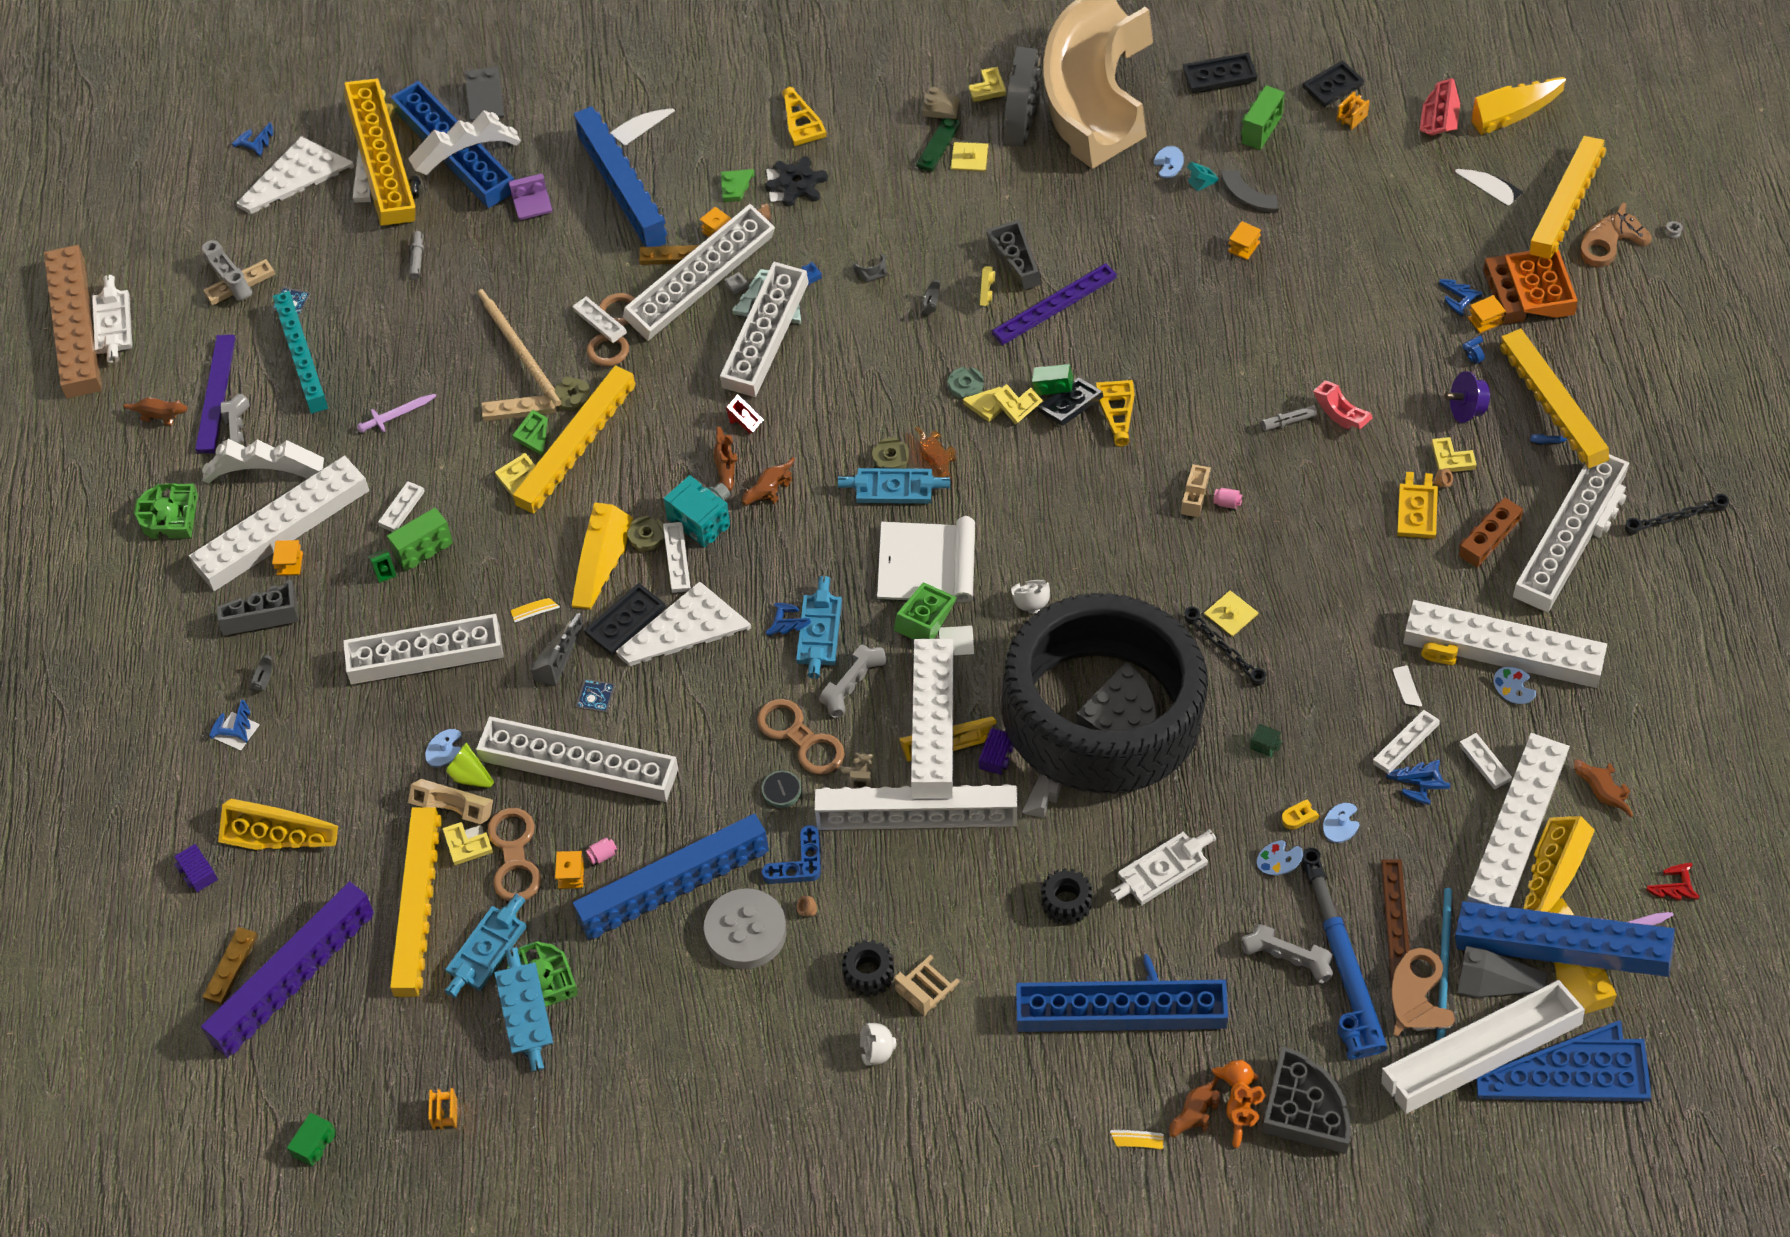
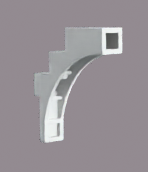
(461, 135)
(259, 455)

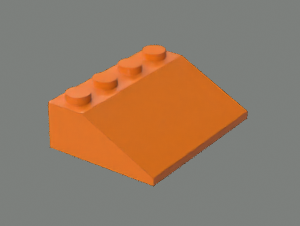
(1542, 284)

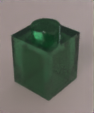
(1266, 740)

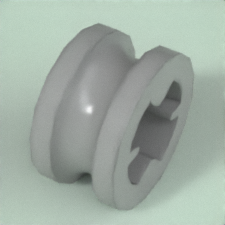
(1669, 229)

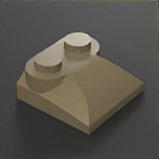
(940, 104)

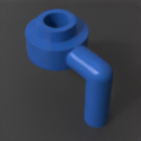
(1473, 350)

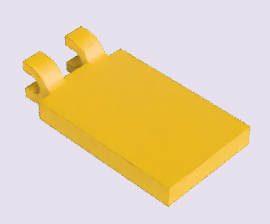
(1417, 508)

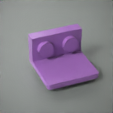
(530, 196)

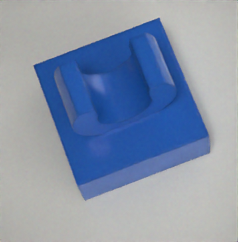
(812, 273)

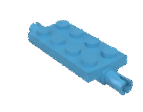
(893, 485)
(820, 638)
(486, 947)
(524, 1009)

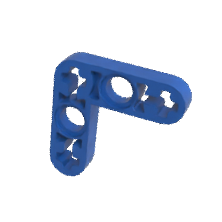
(801, 867)

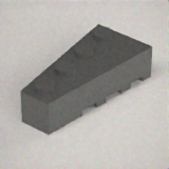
(1014, 251)
(260, 610)

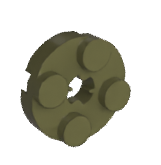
(569, 386)
(893, 445)
(649, 542)

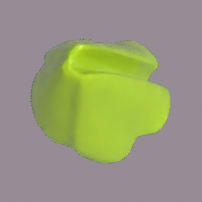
(468, 769)

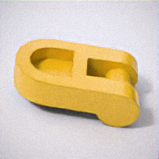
(1440, 653)
(1294, 819)

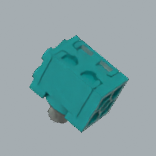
(699, 509)

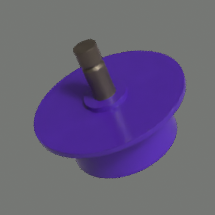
(1468, 397)

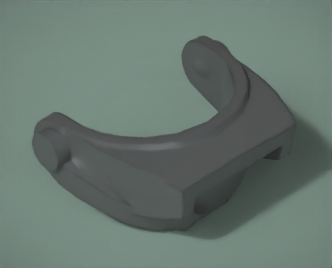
(872, 273)
(932, 295)
(265, 669)

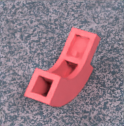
(1339, 408)

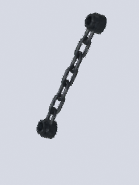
(1636, 523)
(1256, 672)

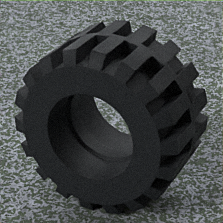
(1066, 882)
(865, 953)

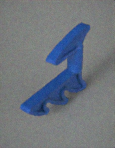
(257, 143)
(1461, 290)
(786, 625)
(238, 729)
(1429, 770)
(1420, 796)

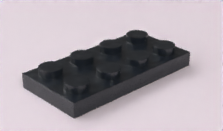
(1220, 72)
(625, 619)

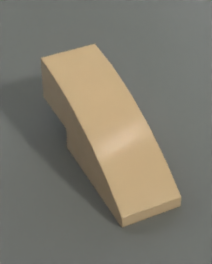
(1195, 490)

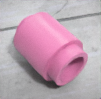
(1227, 498)
(601, 851)

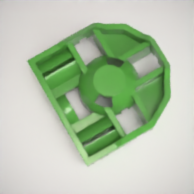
(167, 509)
(549, 959)

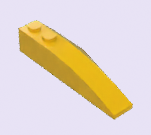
(1511, 104)
(602, 547)
(270, 827)
(1557, 860)
(1587, 984)

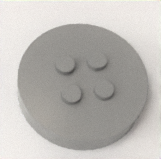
(745, 928)

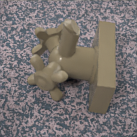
(860, 774)

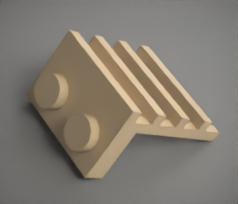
(915, 995)

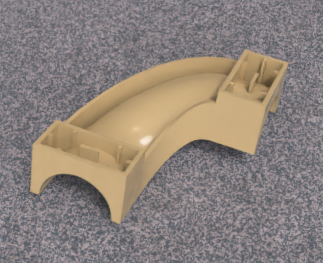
(1081, 82)

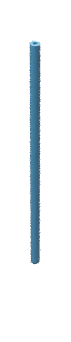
(1445, 945)

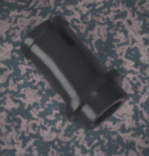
(414, 183)

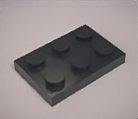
(1333, 83)
(1068, 405)

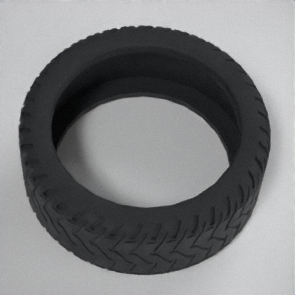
(1111, 628)

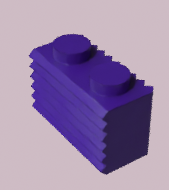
(996, 752)
(195, 867)

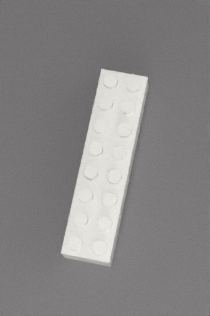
(764, 329)
(423, 649)

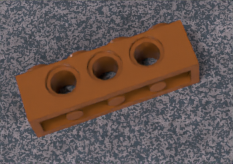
(1503, 288)
(1510, 516)

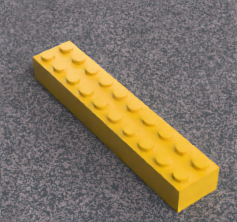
(379, 152)

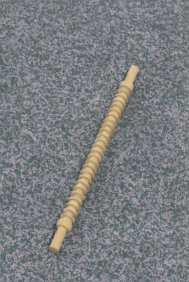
(519, 347)

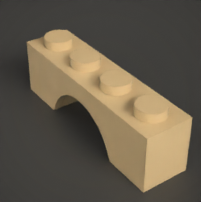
(468, 805)

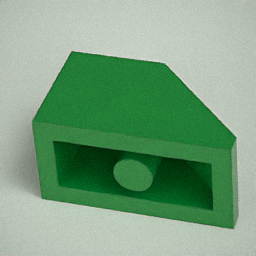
(382, 565)

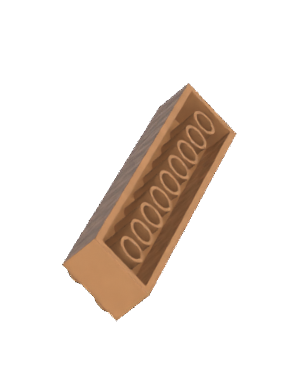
(72, 321)

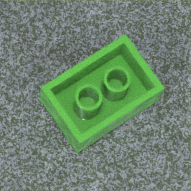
(1262, 117)
(420, 539)

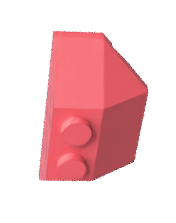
(1441, 109)

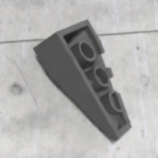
(554, 657)
(1492, 974)

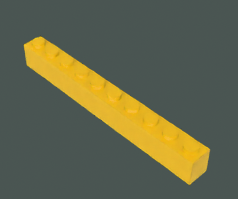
(1567, 197)
(1554, 398)
(574, 440)
(415, 903)

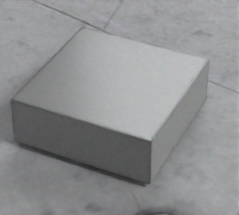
(736, 283)

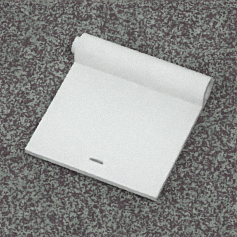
(926, 554)

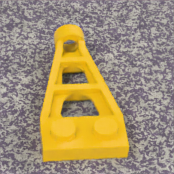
(807, 132)
(1117, 391)

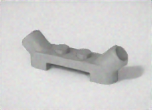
(228, 272)
(231, 414)
(863, 659)
(1263, 940)

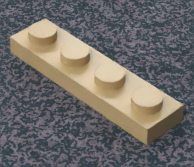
(253, 275)
(517, 407)

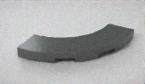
(1246, 195)

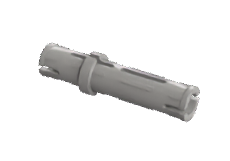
(416, 252)
(1269, 423)

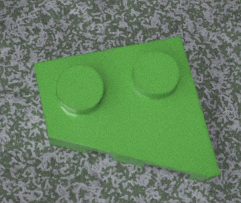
(735, 183)
(532, 432)

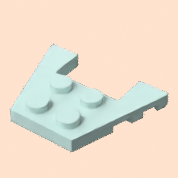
(746, 300)

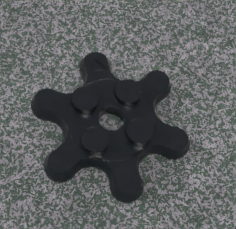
(792, 189)

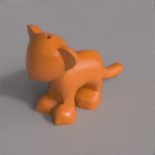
(1238, 1110)

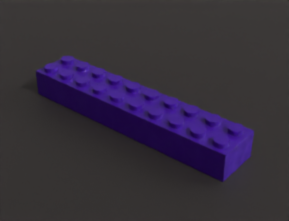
(288, 970)

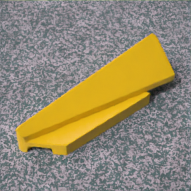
(964, 735)

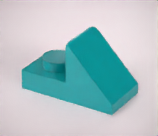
(1201, 176)

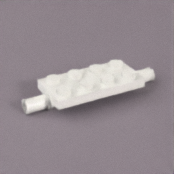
(112, 320)
(1163, 867)

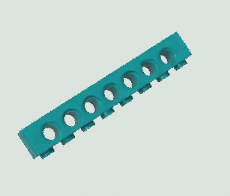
(300, 352)

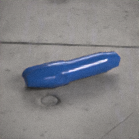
(1542, 439)
(1152, 975)

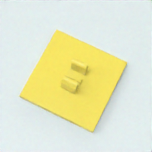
(969, 156)
(1231, 613)

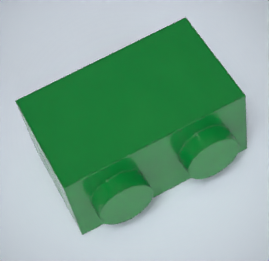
(1052, 379)
(311, 1139)

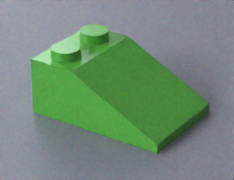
(924, 612)

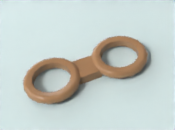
(601, 338)
(800, 736)
(514, 853)

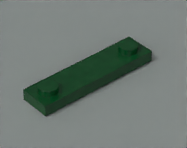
(938, 144)

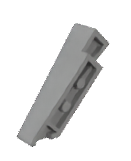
(1043, 792)

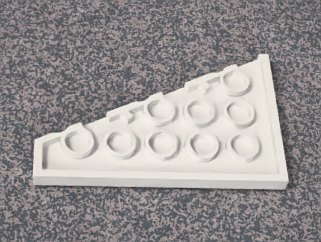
(297, 168)
(690, 620)

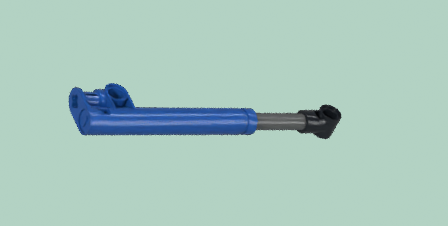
(1366, 1035)

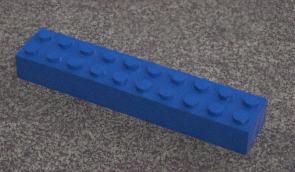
(471, 164)
(620, 178)
(671, 876)
(1566, 938)
(1121, 1005)

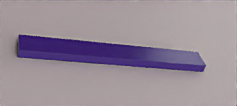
(1054, 304)
(215, 394)

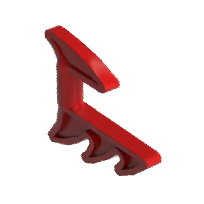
(1672, 890)

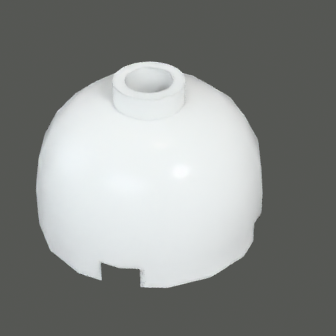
(1031, 596)
(877, 1043)

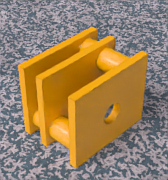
(1350, 112)
(713, 221)
(1244, 240)
(1486, 314)
(287, 557)
(569, 870)
(439, 1120)

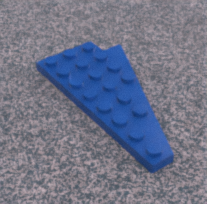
(1583, 1068)

